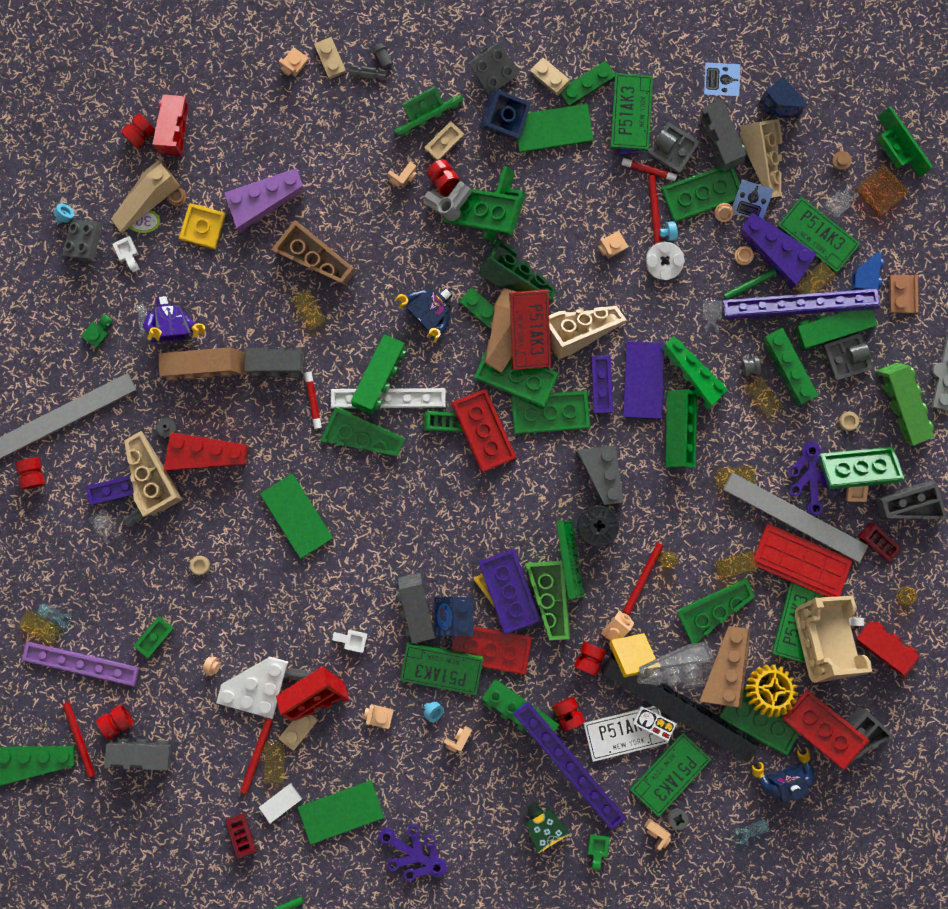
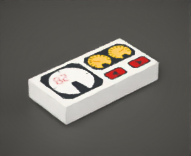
(654, 723)

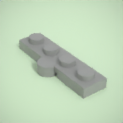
(940, 371)

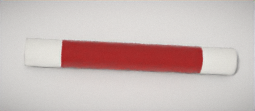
(649, 169)
(312, 400)

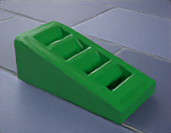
(435, 414)

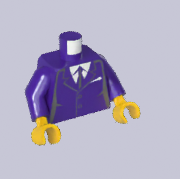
(169, 323)

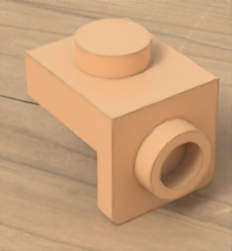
(406, 176)
(618, 626)

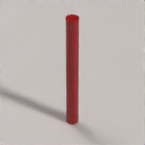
(654, 208)
(643, 578)
(78, 739)
(256, 755)

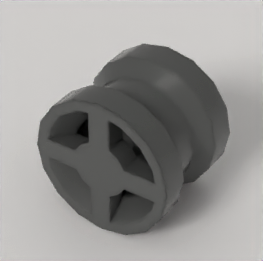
(751, 366)
(677, 815)

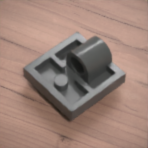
(493, 68)
(673, 148)
(82, 240)
(848, 357)

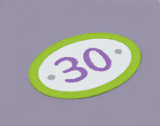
(147, 223)

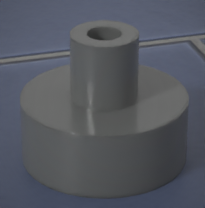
(171, 427)

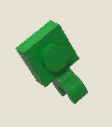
(95, 333)
(598, 847)

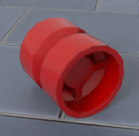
(138, 131)
(443, 176)
(30, 473)
(590, 658)
(565, 707)
(112, 723)

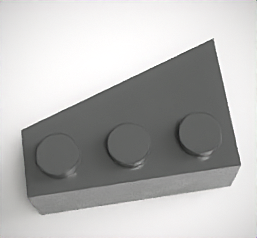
(722, 135)
(275, 362)
(603, 472)
(915, 502)
(415, 608)
(870, 728)
(138, 754)

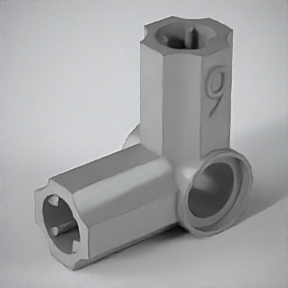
(450, 205)

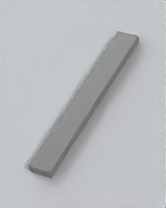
(66, 415)
(795, 517)

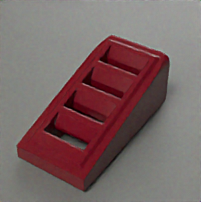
(868, 537)
(250, 840)

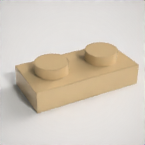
(330, 58)
(550, 76)
(444, 141)
(297, 731)

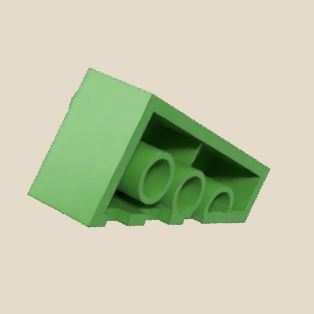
(907, 402)
(552, 597)

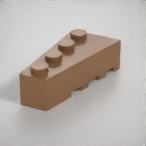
(311, 252)
(201, 363)
(728, 673)

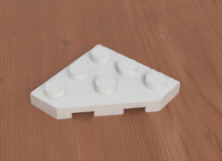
(255, 688)

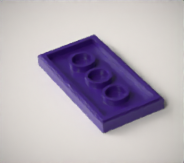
(643, 380)
(509, 591)

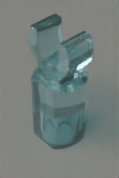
(53, 614)
(752, 830)

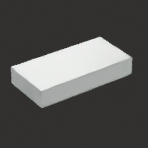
(280, 803)

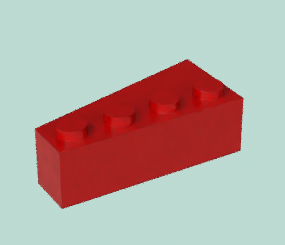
(195, 452)

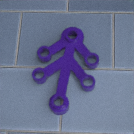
(811, 475)
(415, 854)

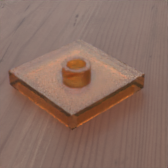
(881, 190)

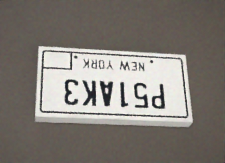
(618, 735)

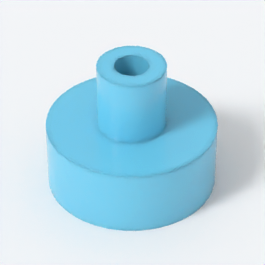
(63, 213)
(670, 231)
(433, 711)

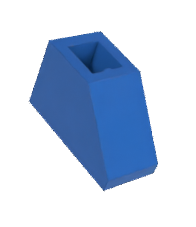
(868, 274)

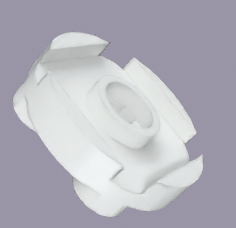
(675, 260)

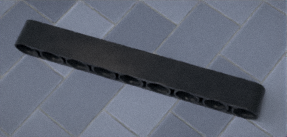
(686, 712)

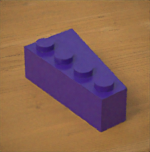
(778, 249)

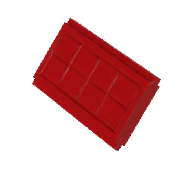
(802, 562)

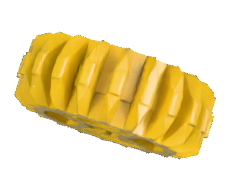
(768, 705)

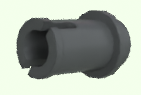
(382, 55)

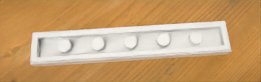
(395, 398)

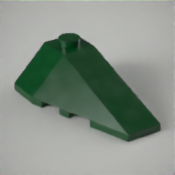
(507, 271)

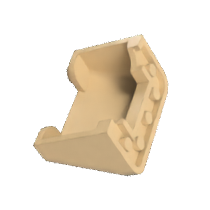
(829, 639)

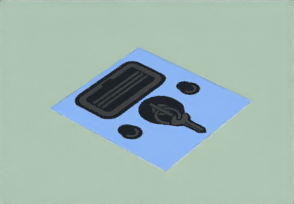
(722, 79)
(752, 199)

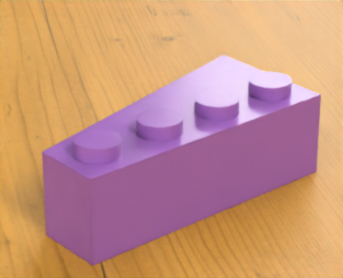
(262, 197)

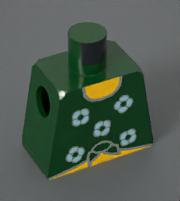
(545, 827)

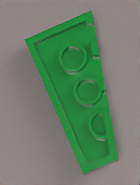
(31, 761)

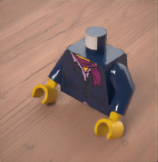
(428, 309)
(789, 782)

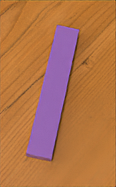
(80, 663)

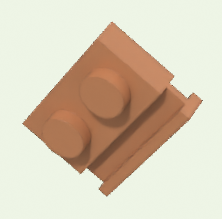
(903, 294)

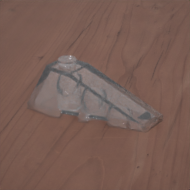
(684, 666)

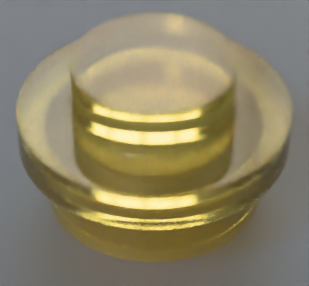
(668, 559)
(907, 595)

